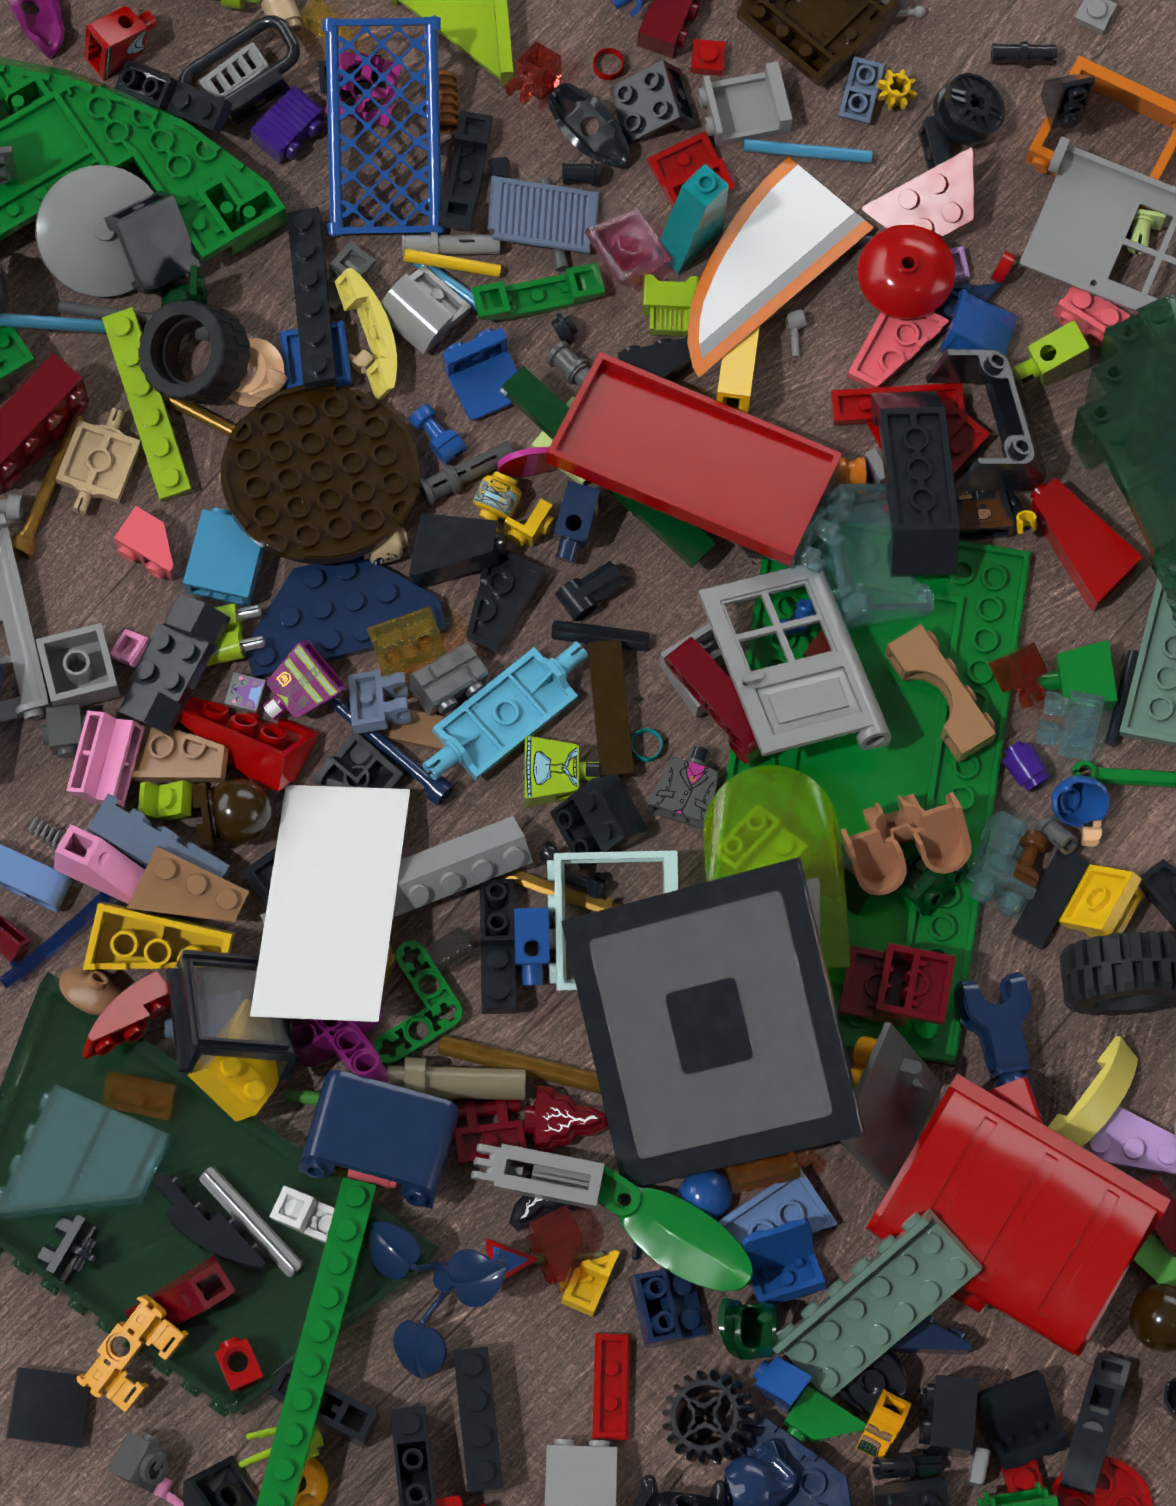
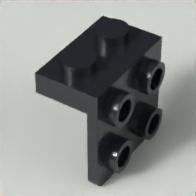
(1021, 1420)

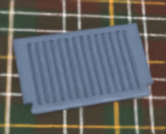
(541, 214)

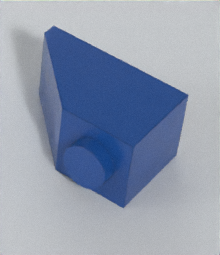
(780, 1382)

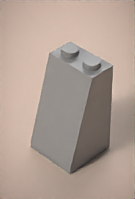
(580, 1474)

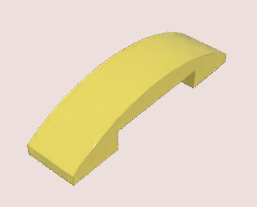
(358, 295)
(1101, 1096)

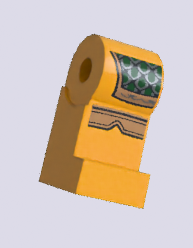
(883, 1425)

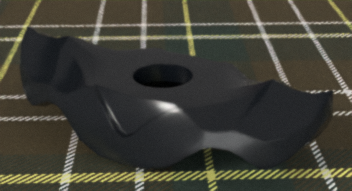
(571, 108)

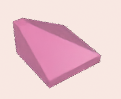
(129, 648)

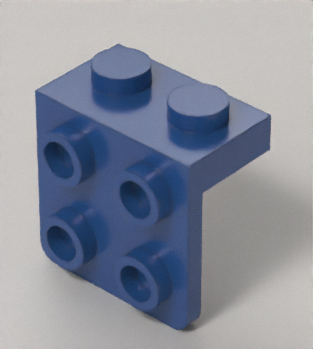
(479, 371)
(783, 1263)

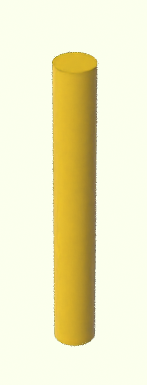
(452, 263)

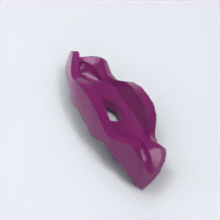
(42, 29)

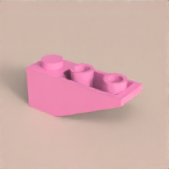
(96, 864)

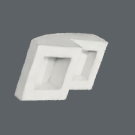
(303, 1213)

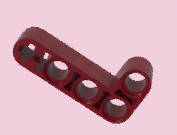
(715, 694)

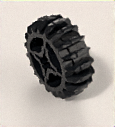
(698, 1427)

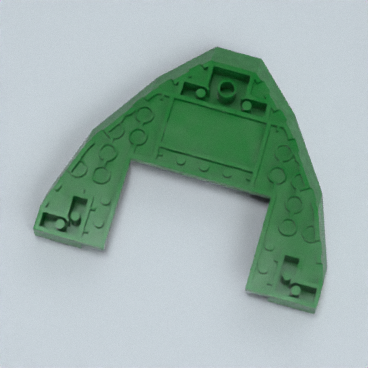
(73, 122)

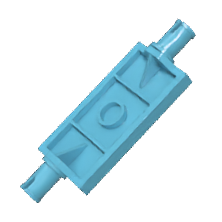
(505, 712)

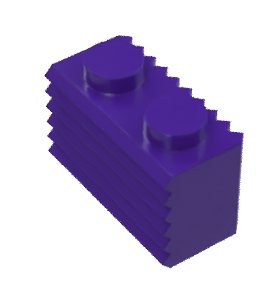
(288, 125)

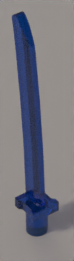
(21, 969)

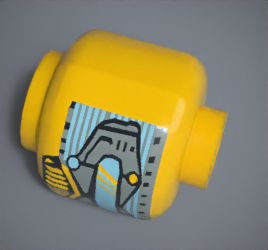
(497, 496)

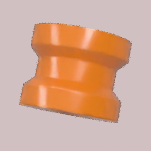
(851, 471)

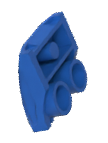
(979, 326)

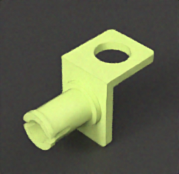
(1142, 224)

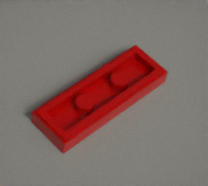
(611, 1387)

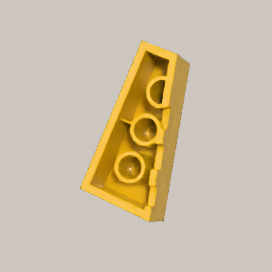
(147, 940)

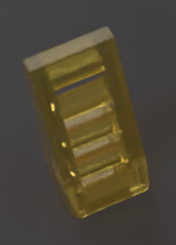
(312, 20)

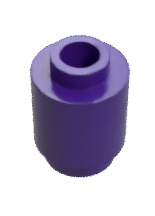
(1025, 765)

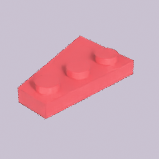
(892, 346)

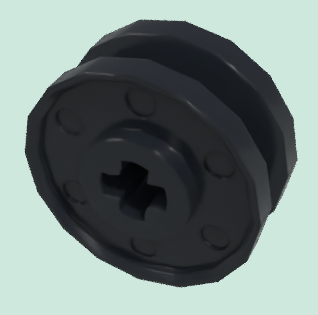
(969, 109)

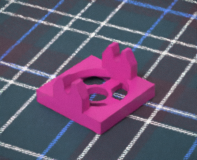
(350, 60)

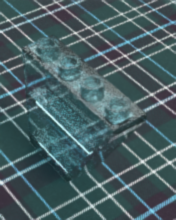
(81, 1159)

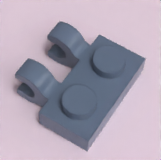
(368, 702)

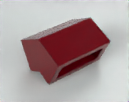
(12, 941)

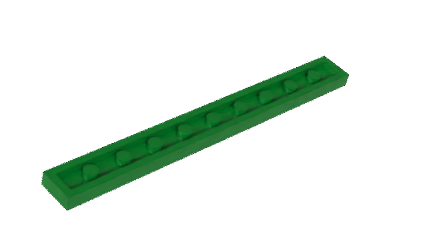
(317, 1344)

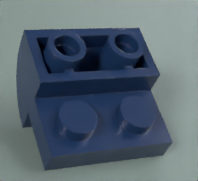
(666, 1308)

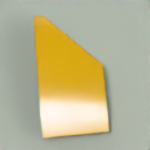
(589, 1283)

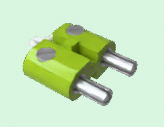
(232, 644)

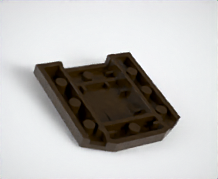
(818, 34)

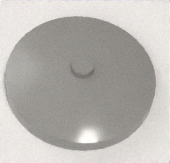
(75, 235)

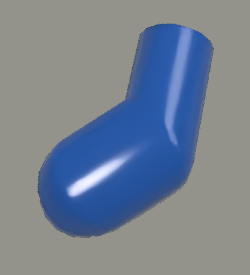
(803, 609)

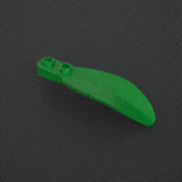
(677, 1235)

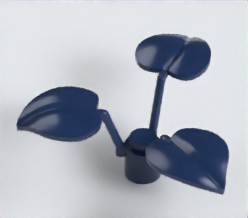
(468, 1271)

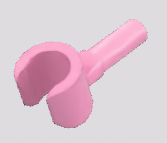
(163, 1491)

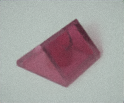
(629, 248)

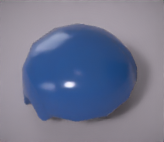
(708, 1192)

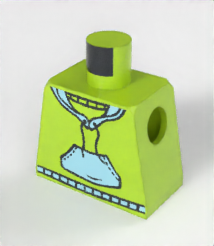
(553, 771)

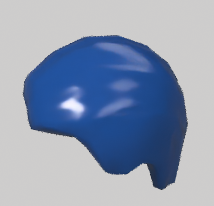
(1080, 800)

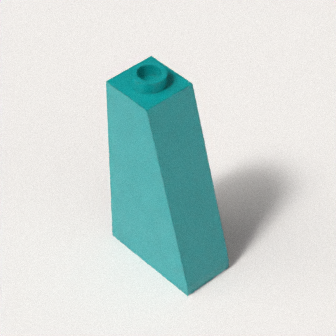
(695, 217)

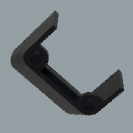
(1022, 461)

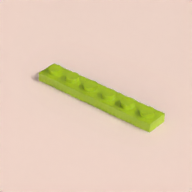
(147, 408)

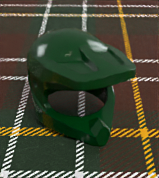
(747, 1329)

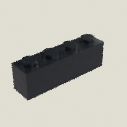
(478, 1421)

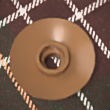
(88, 989)

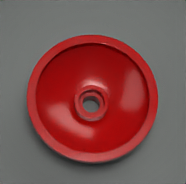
(903, 291)

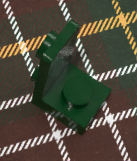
(195, 291)

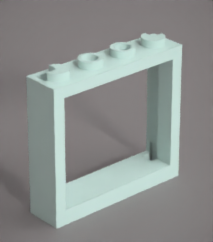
(556, 902)

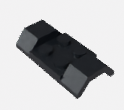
(173, 663)

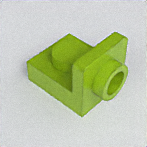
(166, 800)

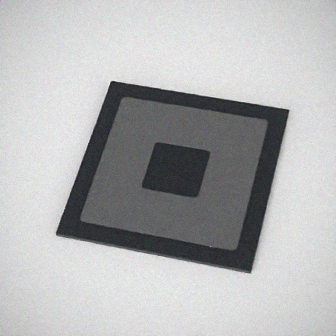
(713, 1025)

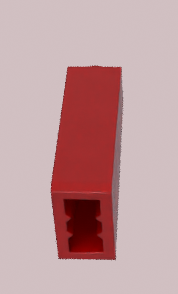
(1085, 545)

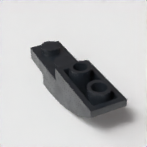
(173, 96)
(497, 947)
(215, 1237)
(1095, 1423)

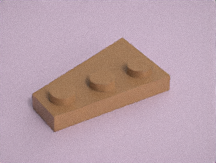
(179, 758)
(185, 889)

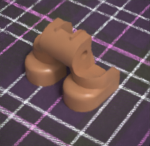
(938, 835)

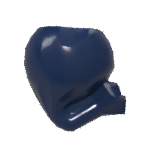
(761, 1479)

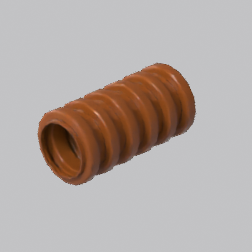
(447, 101)

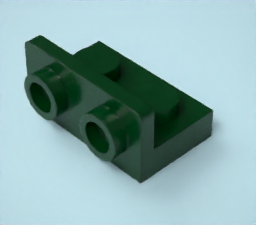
(927, 887)

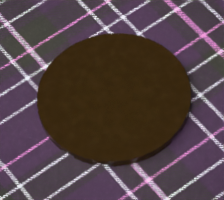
(320, 474)

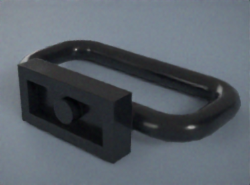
(264, 87)

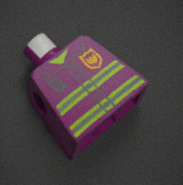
(302, 683)

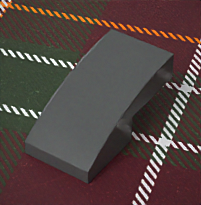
(349, 257)

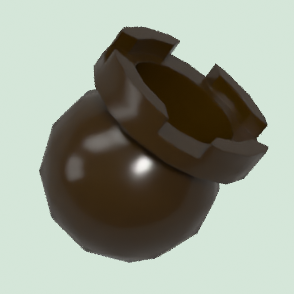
(233, 812)
(1154, 1317)

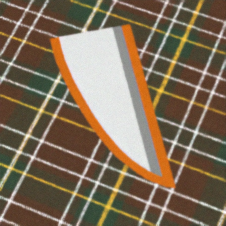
(767, 256)

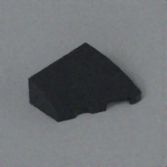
(360, 765)

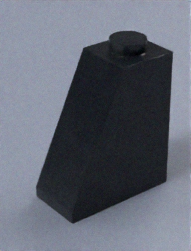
(454, 547)

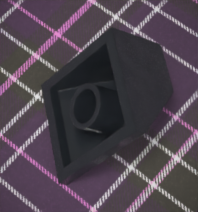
(220, 1486)

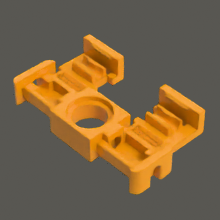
(142, 1324)

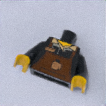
(991, 514)

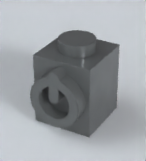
(63, 729)
(141, 1461)

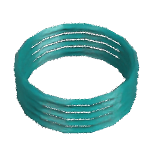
(647, 730)

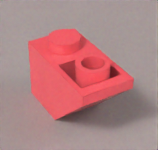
(146, 541)

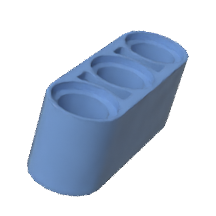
(32, 879)

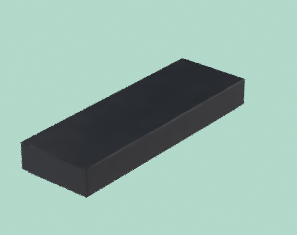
(1050, 898)

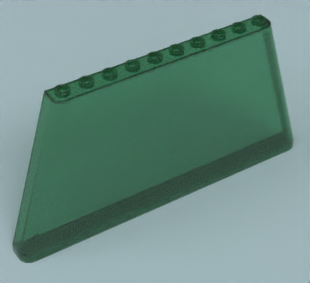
(138, 1244)

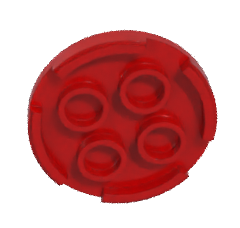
(1116, 1486)

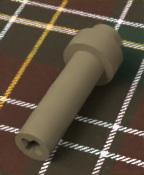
(458, 1081)

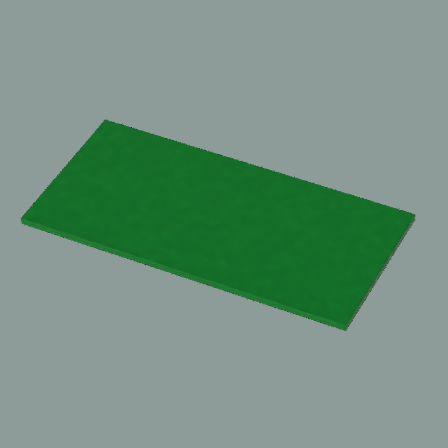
(974, 622)

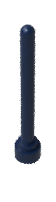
(436, 790)

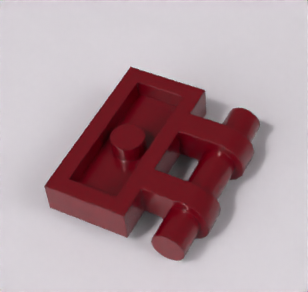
(489, 1134)

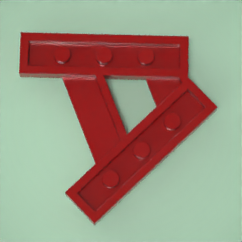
(964, 433)

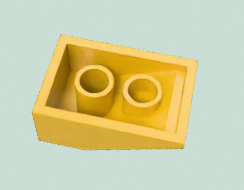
(236, 1083)

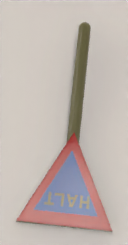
(518, 1260)

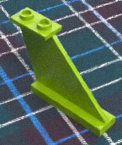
(475, 27)

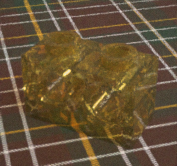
(404, 633)

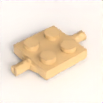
(98, 461)

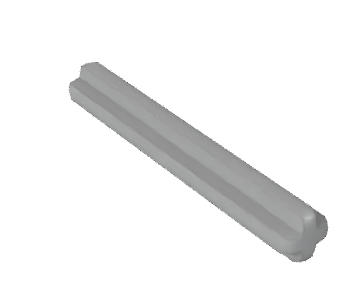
(251, 1221)

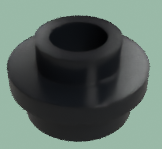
(564, 328)

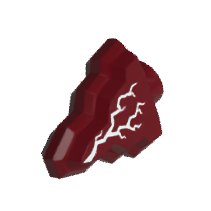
(558, 1120)

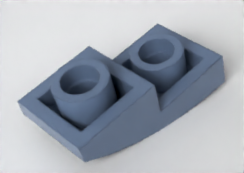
(861, 90)

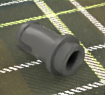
(1057, 834)

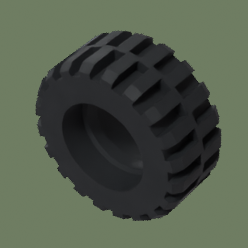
(1120, 973)

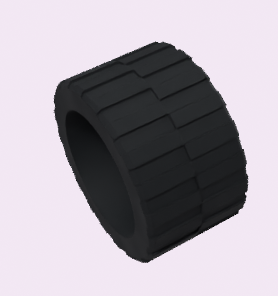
(161, 347)

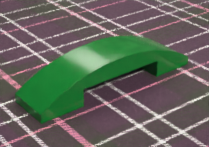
(540, 295)

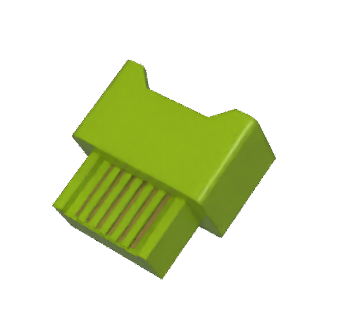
(668, 305)

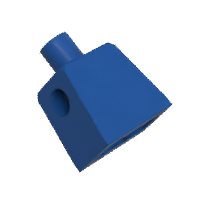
(531, 926)

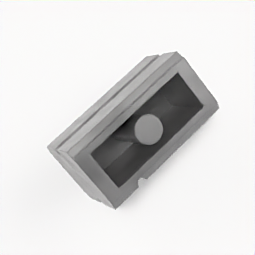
(448, 679)

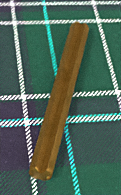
(505, 1059)

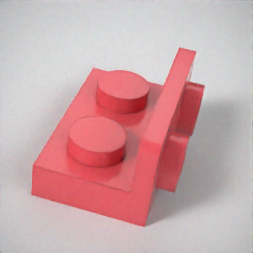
(1090, 314)

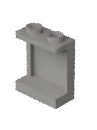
(746, 106)

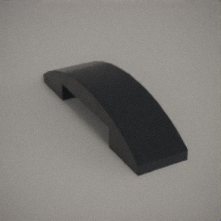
(466, 171)

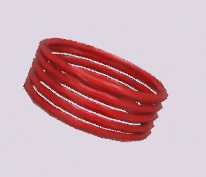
(610, 51)

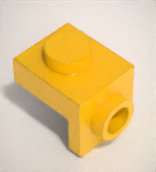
(538, 523)

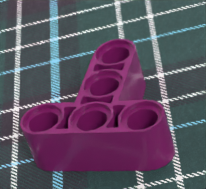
(319, 1039)

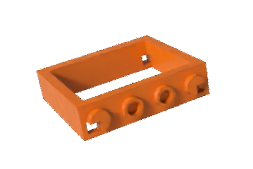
(1124, 92)

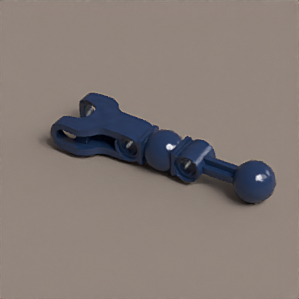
(999, 1027)

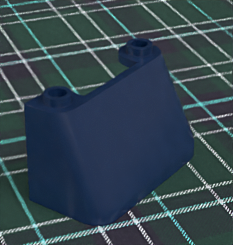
(381, 1134)

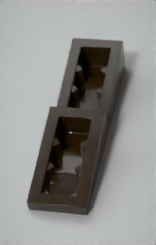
(610, 708)

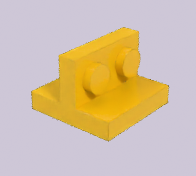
(1102, 901)

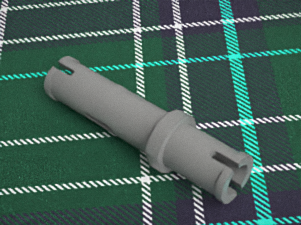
(451, 244)

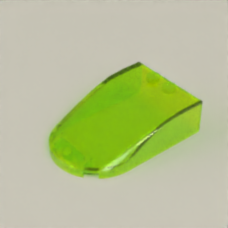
(776, 817)

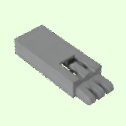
(552, 1179)

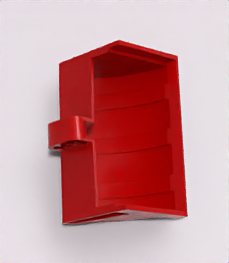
(1029, 1207)

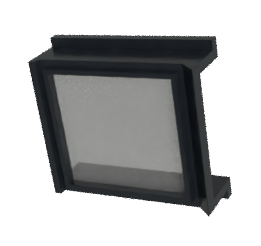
(212, 1012)

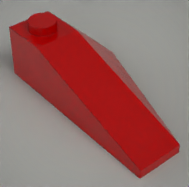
(256, 747)

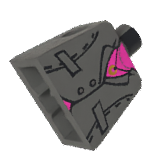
(685, 789)

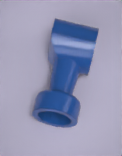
(444, 444)

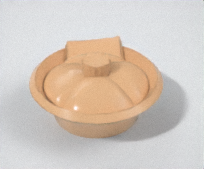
(264, 374)

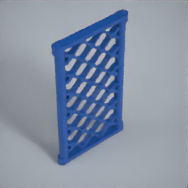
(432, 25)

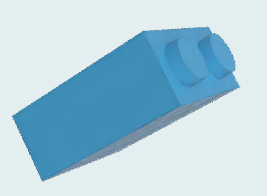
(222, 560)

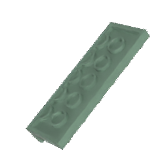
(1152, 694)
(877, 1303)

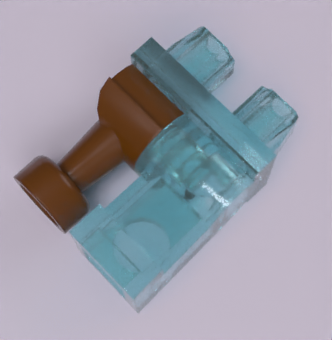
(998, 871)

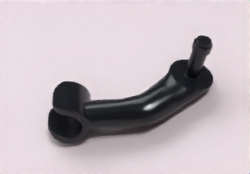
(594, 886)

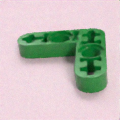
(431, 1002)

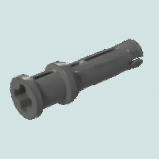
(568, 363)
(450, 477)

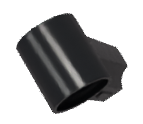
(583, 595)

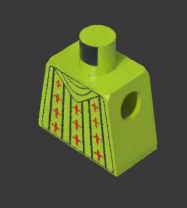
(1065, 350)

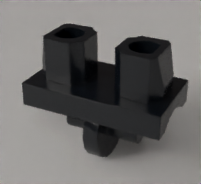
(73, 1250)

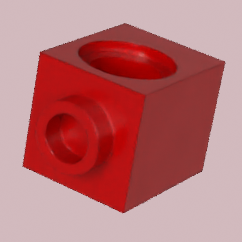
(239, 1380)

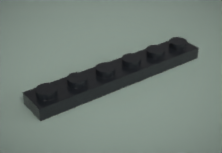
(312, 298)

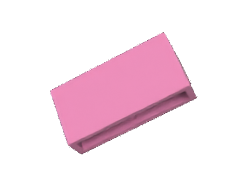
(105, 758)

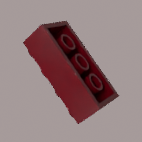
(38, 416)

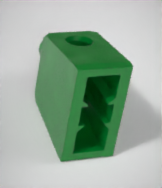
(1083, 670)

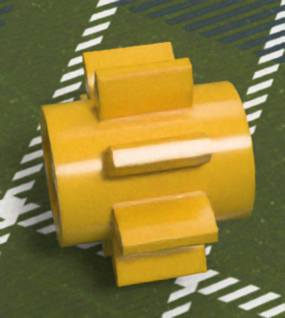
(897, 81)

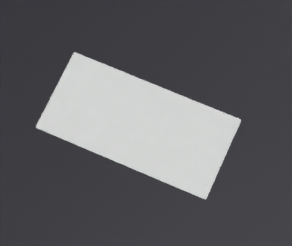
(331, 903)

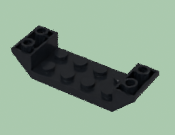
(918, 483)

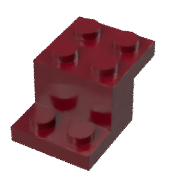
(897, 985)

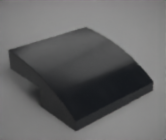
(47, 1408)

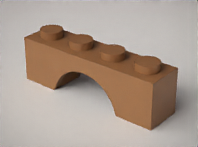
(918, 658)

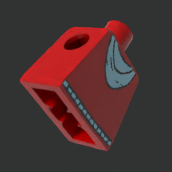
(115, 39)

